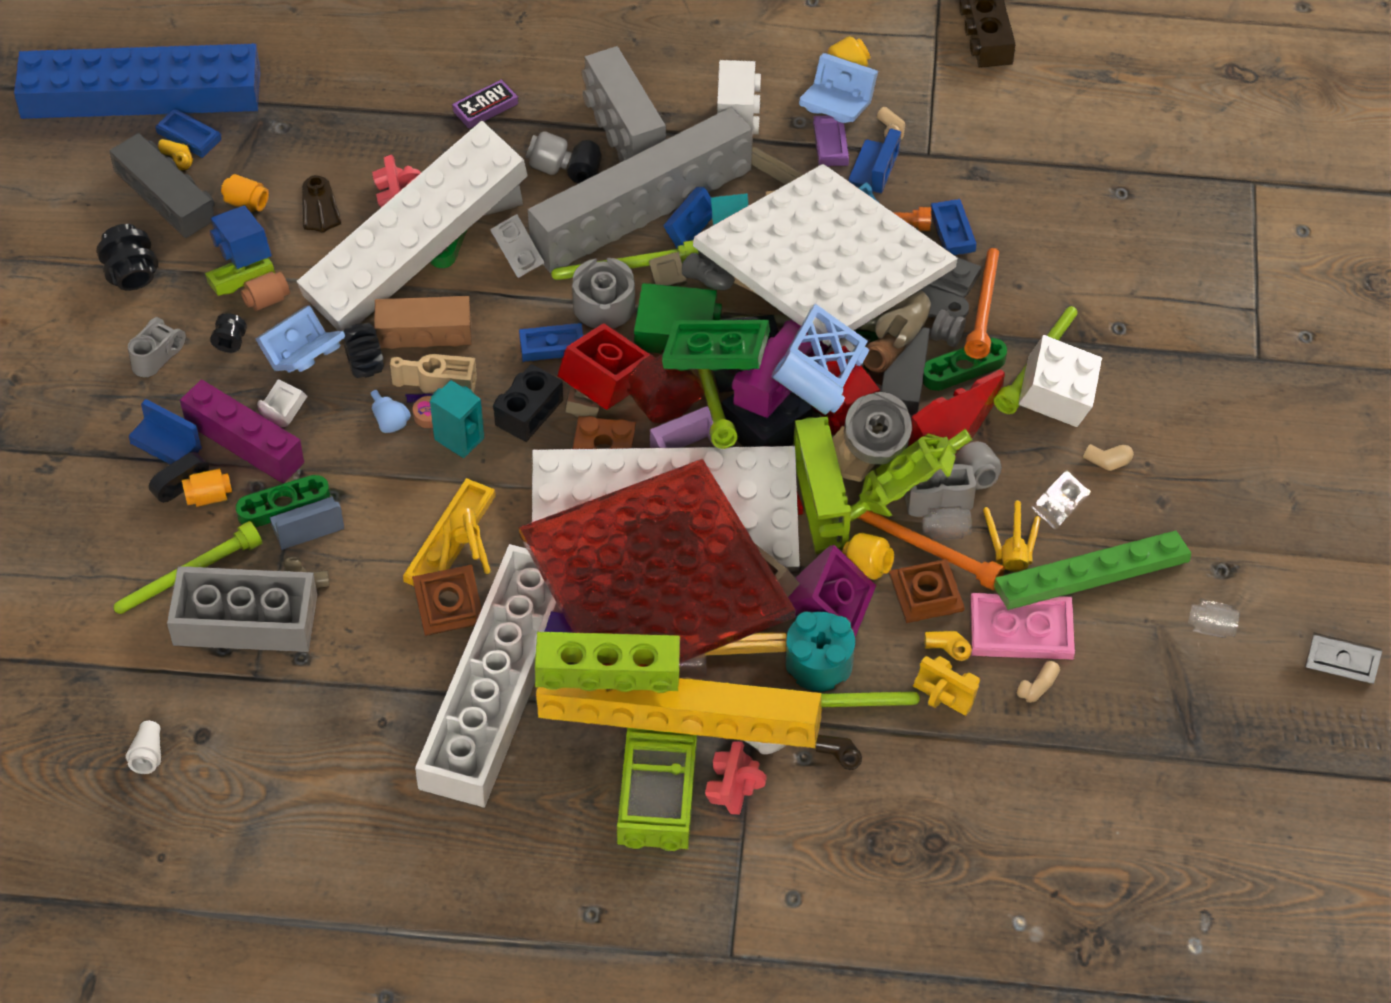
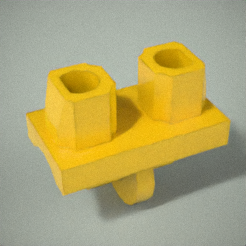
(945, 685)

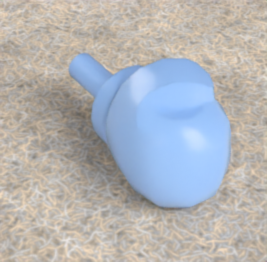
(389, 413)

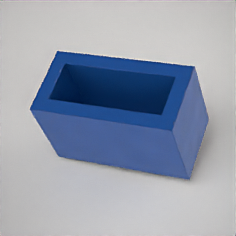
(239, 237)

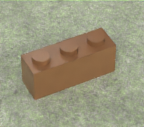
(423, 322)

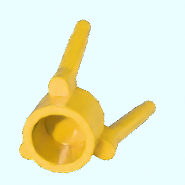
(464, 530)
(1014, 554)

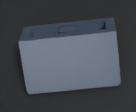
(307, 522)

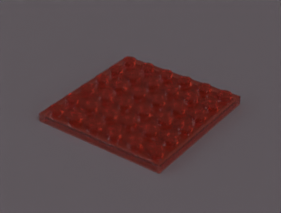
(659, 563)

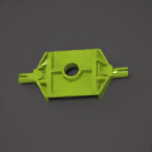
(907, 470)

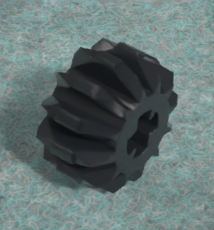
(363, 350)

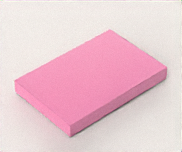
(1028, 631)

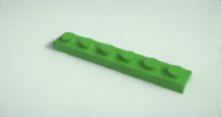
(1092, 570)

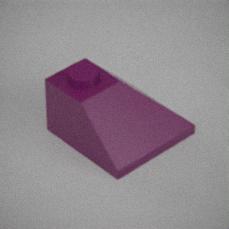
(833, 586)

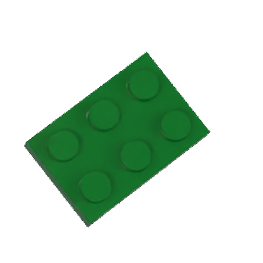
(716, 344)

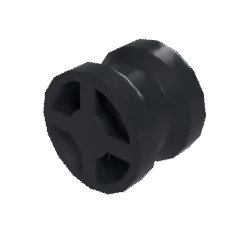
(228, 333)

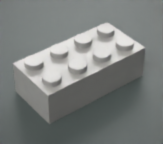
(621, 104)
(242, 609)

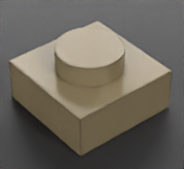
(668, 270)
(579, 404)

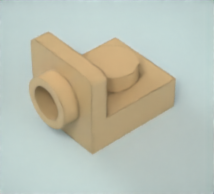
(850, 466)

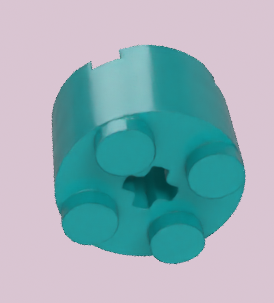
(820, 650)

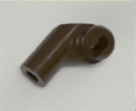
(842, 749)

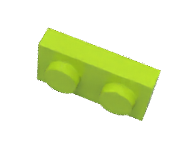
(229, 278)

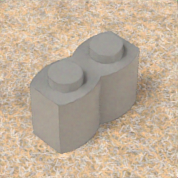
(943, 491)

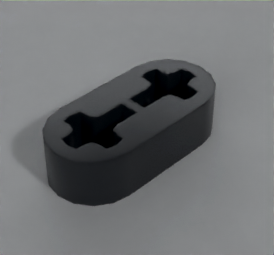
(168, 482)

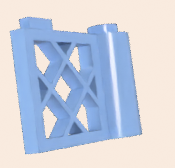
(809, 375)

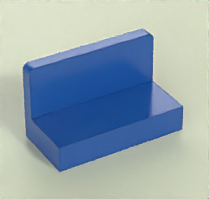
(876, 162)
(164, 434)

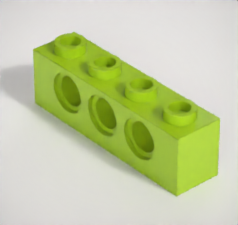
(595, 649)

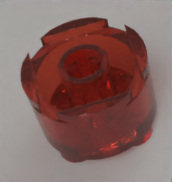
(661, 391)

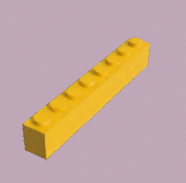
(695, 709)

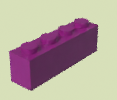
(756, 388)
(242, 431)

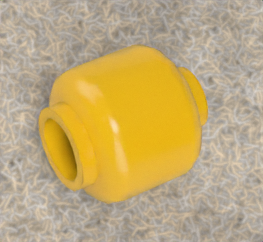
(850, 50)
(870, 554)

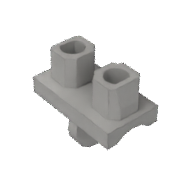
(517, 246)

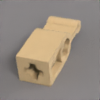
(434, 372)

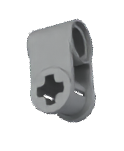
(154, 347)

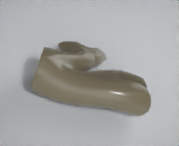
(904, 319)

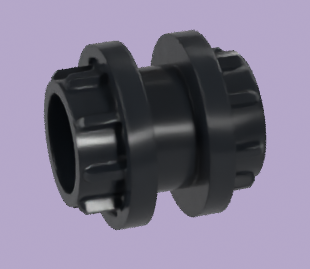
(127, 257)

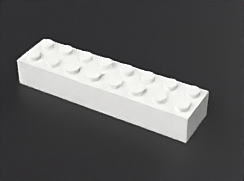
(413, 227)
(488, 686)

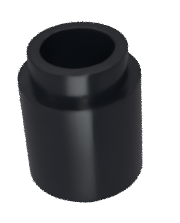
(584, 161)

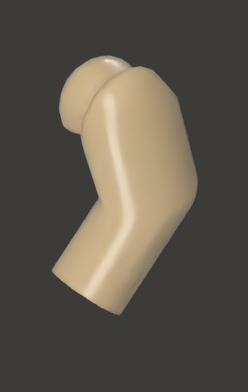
(891, 120)
(1111, 458)
(1042, 683)

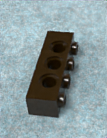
(989, 31)

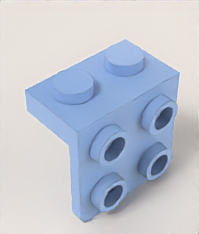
(840, 89)
(298, 341)

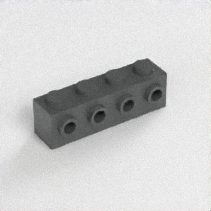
(162, 185)

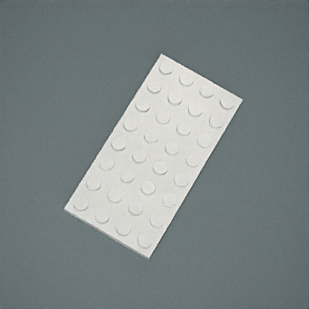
(754, 480)

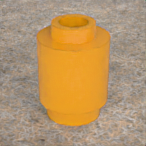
(244, 191)
(206, 487)

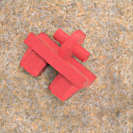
(392, 178)
(739, 779)

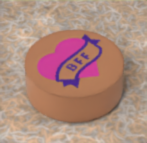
(422, 412)

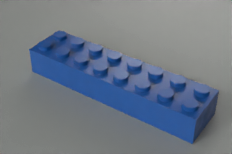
(137, 81)

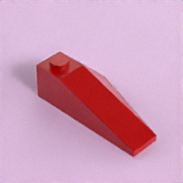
(961, 412)

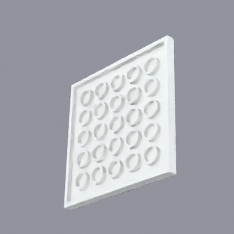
(826, 248)

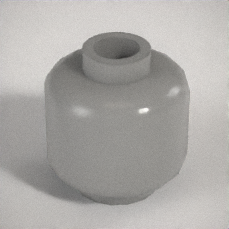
(548, 153)
(983, 461)

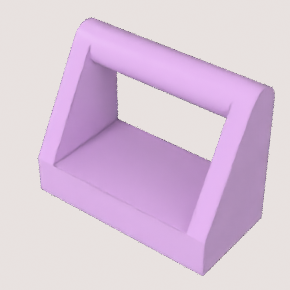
(682, 430)

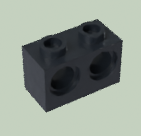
(528, 402)

